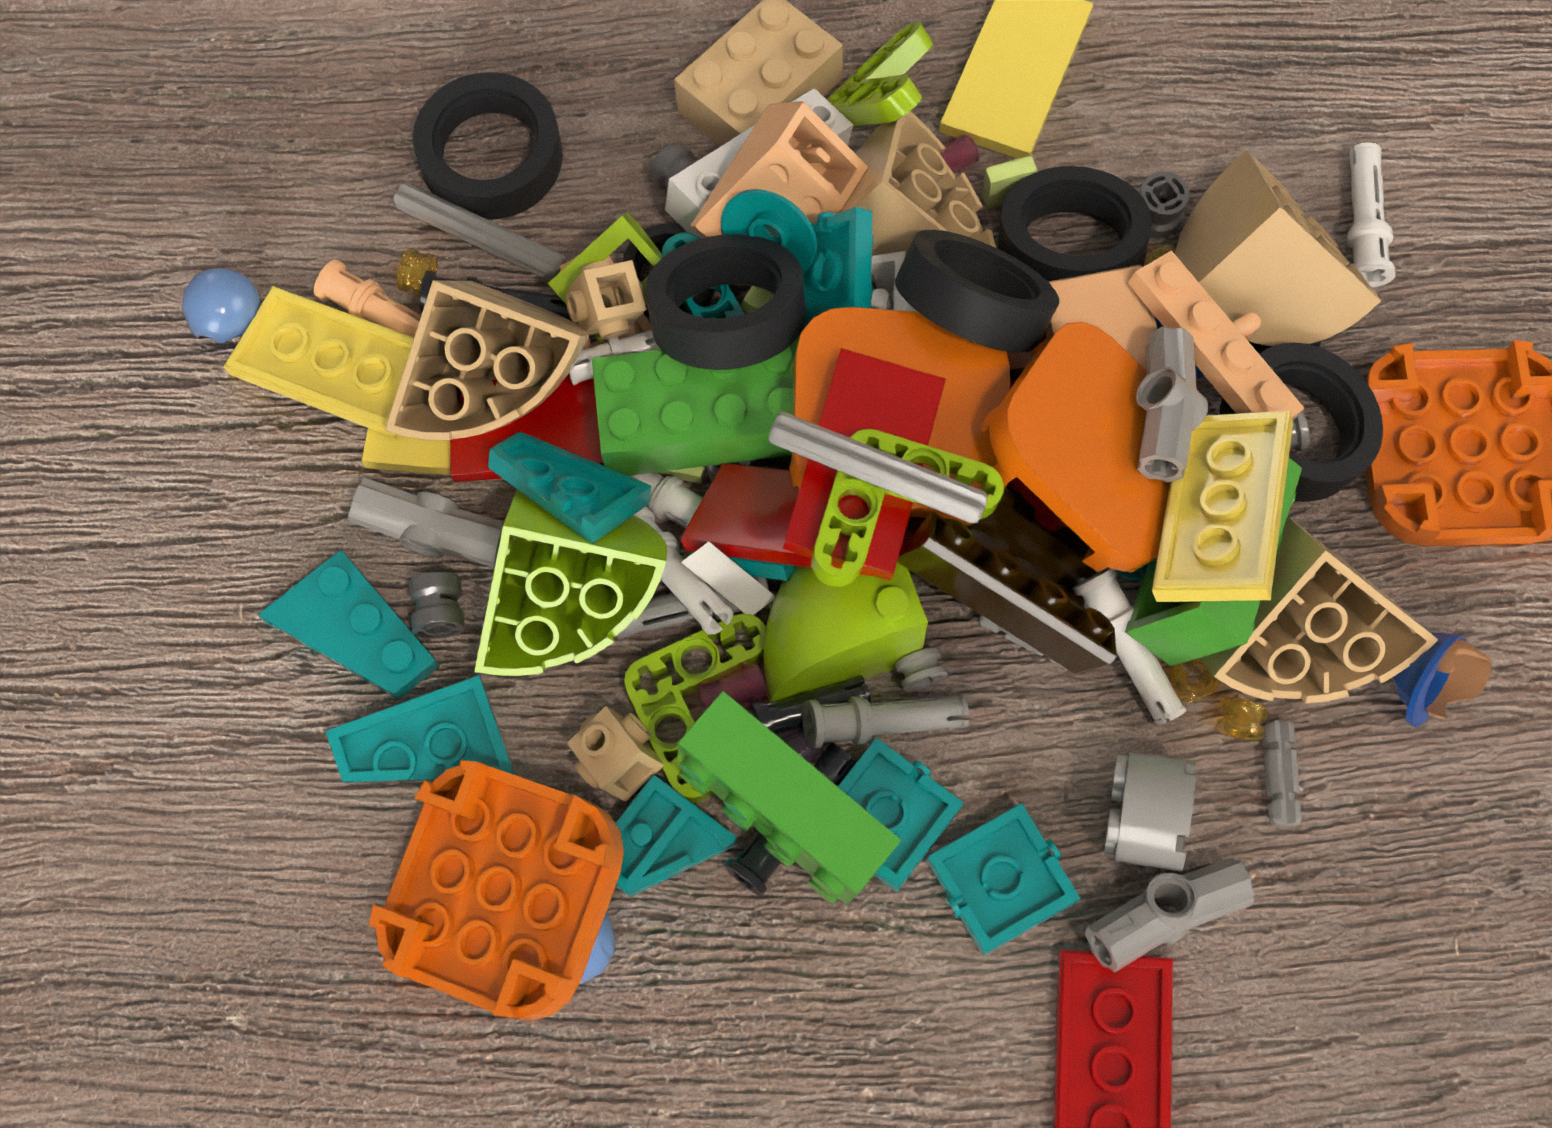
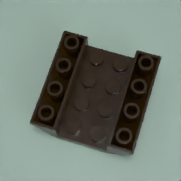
(1015, 578)

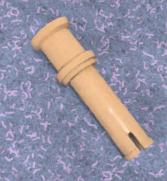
(363, 299)

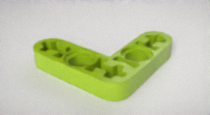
(880, 88)
(845, 484)
(669, 698)

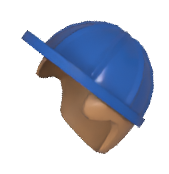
(1442, 676)

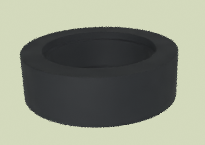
(480, 95)
(1075, 191)
(976, 291)
(732, 340)
(1349, 403)

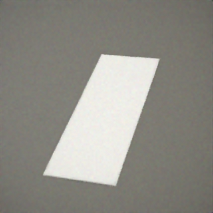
(728, 579)

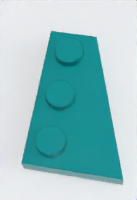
(568, 486)
(352, 624)
(421, 737)

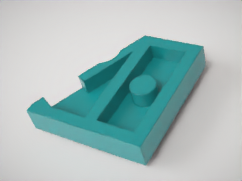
(665, 837)

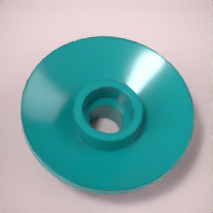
(773, 218)

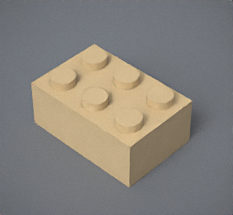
(760, 61)

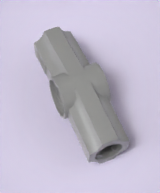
(1170, 404)
(426, 523)
(1143, 925)

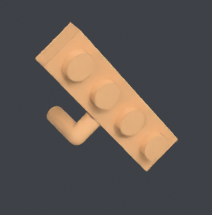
(1219, 343)

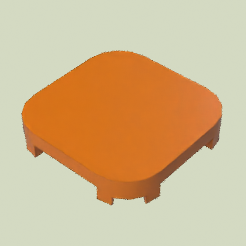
(973, 373)
(1076, 444)
(1463, 445)
(500, 891)

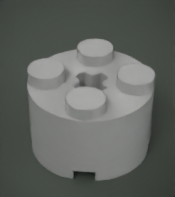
(1154, 810)

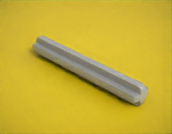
(478, 231)
(878, 467)

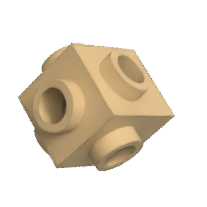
(610, 286)
(615, 753)

